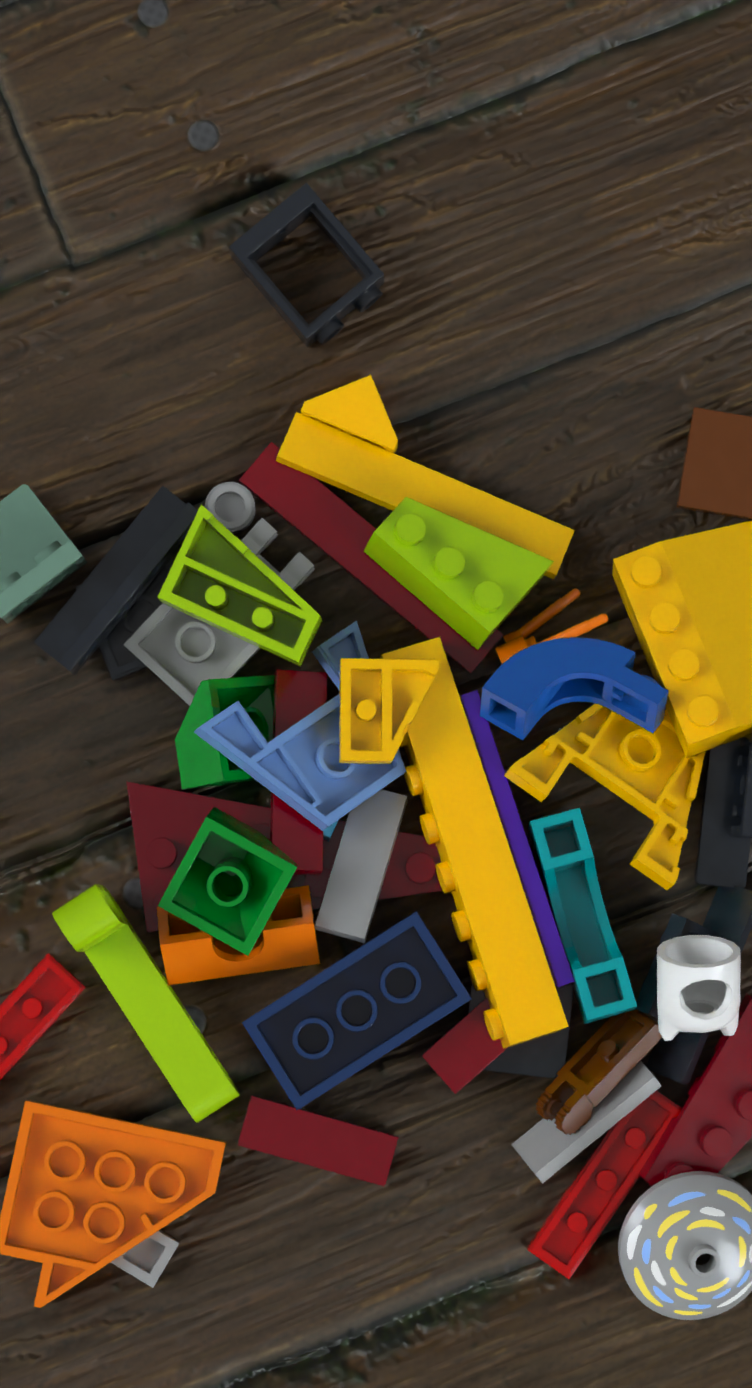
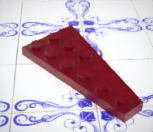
(170, 819)

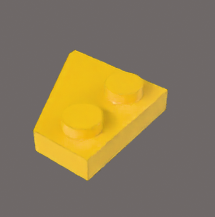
(379, 705)

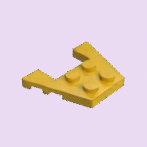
(633, 764)

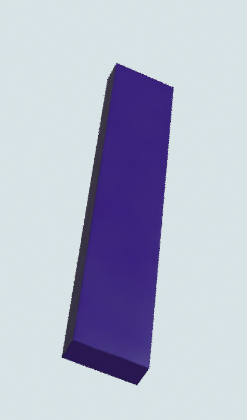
(517, 841)

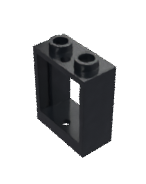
(278, 225)

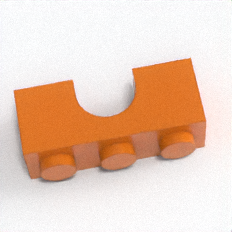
(284, 943)

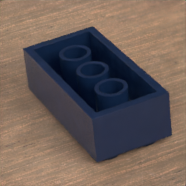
(356, 1010)

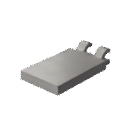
(189, 650)

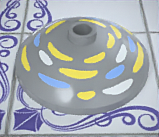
(675, 1226)

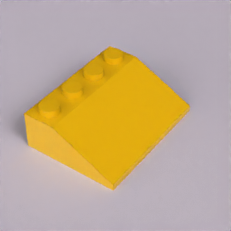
(695, 629)

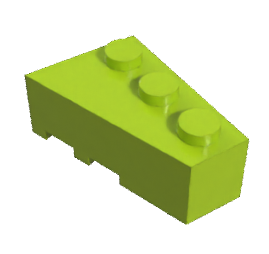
(455, 568)
(237, 593)

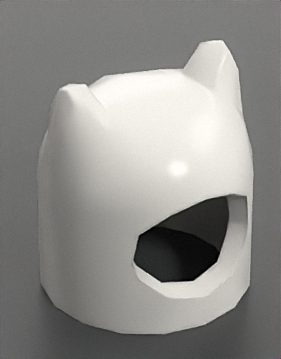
(698, 985)

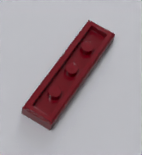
(294, 699)

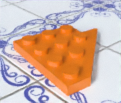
(95, 1189)

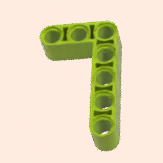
(102, 931)

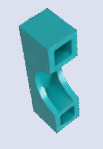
(581, 916)

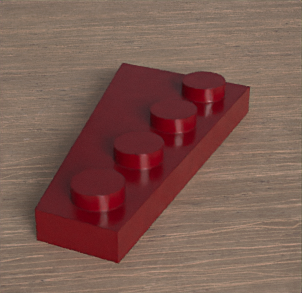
(717, 1113)

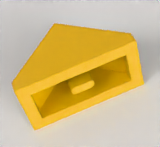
(356, 411)

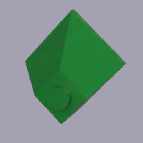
(197, 760)
(229, 881)

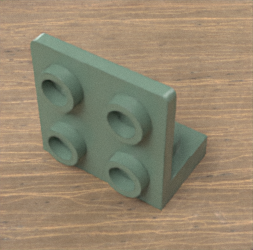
(32, 553)

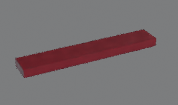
(343, 537)

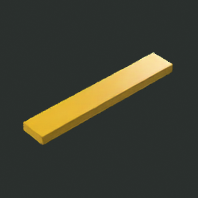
(390, 478)

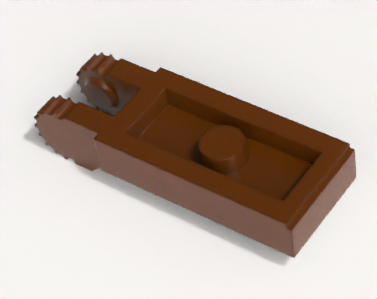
(597, 1069)

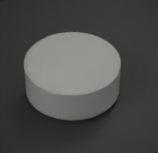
(231, 505)

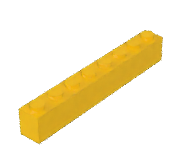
(477, 862)

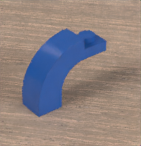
(570, 672)

